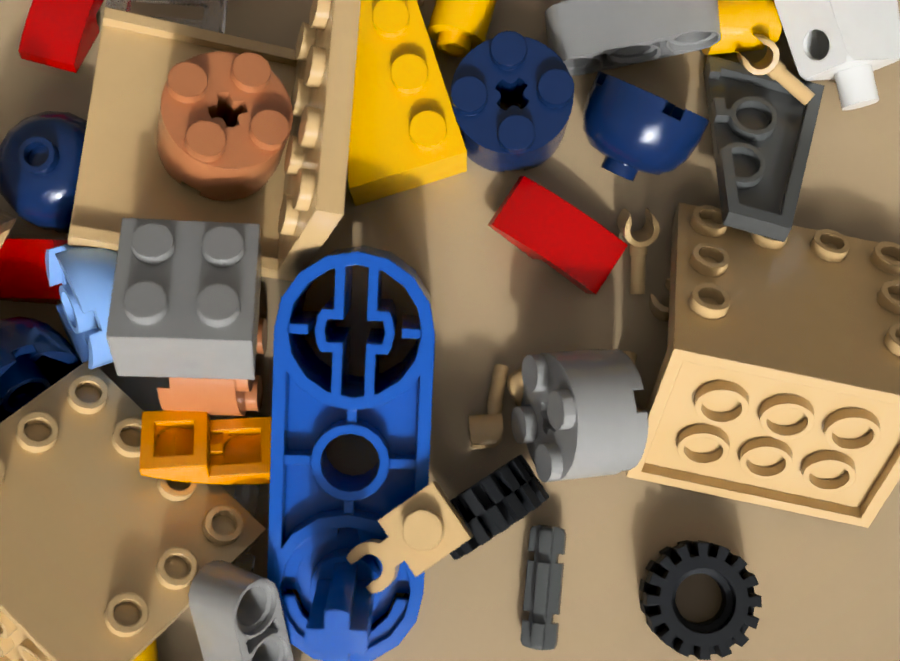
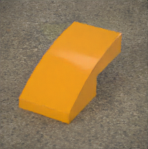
(205, 451)

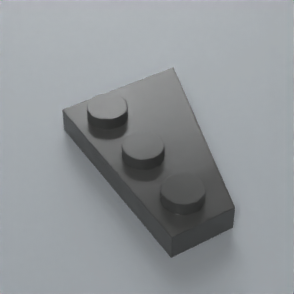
(758, 146)

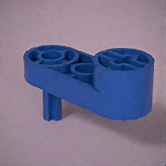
(314, 507)

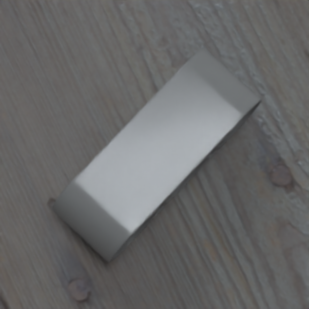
(626, 32)
(237, 615)

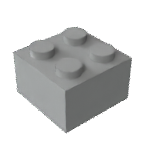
(186, 299)

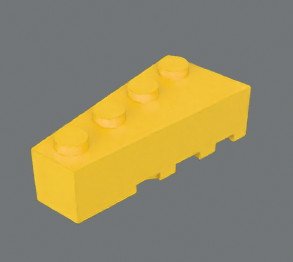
(400, 107)

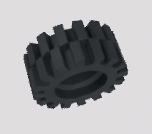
(498, 502)
(736, 607)

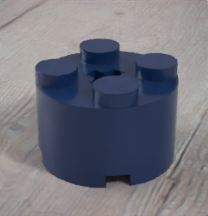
(509, 71)

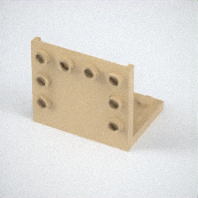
(120, 154)
(779, 370)
(88, 543)

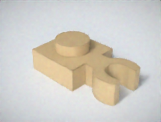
(418, 533)

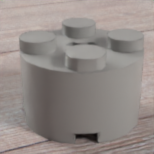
(580, 414)

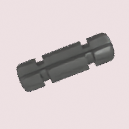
(543, 587)

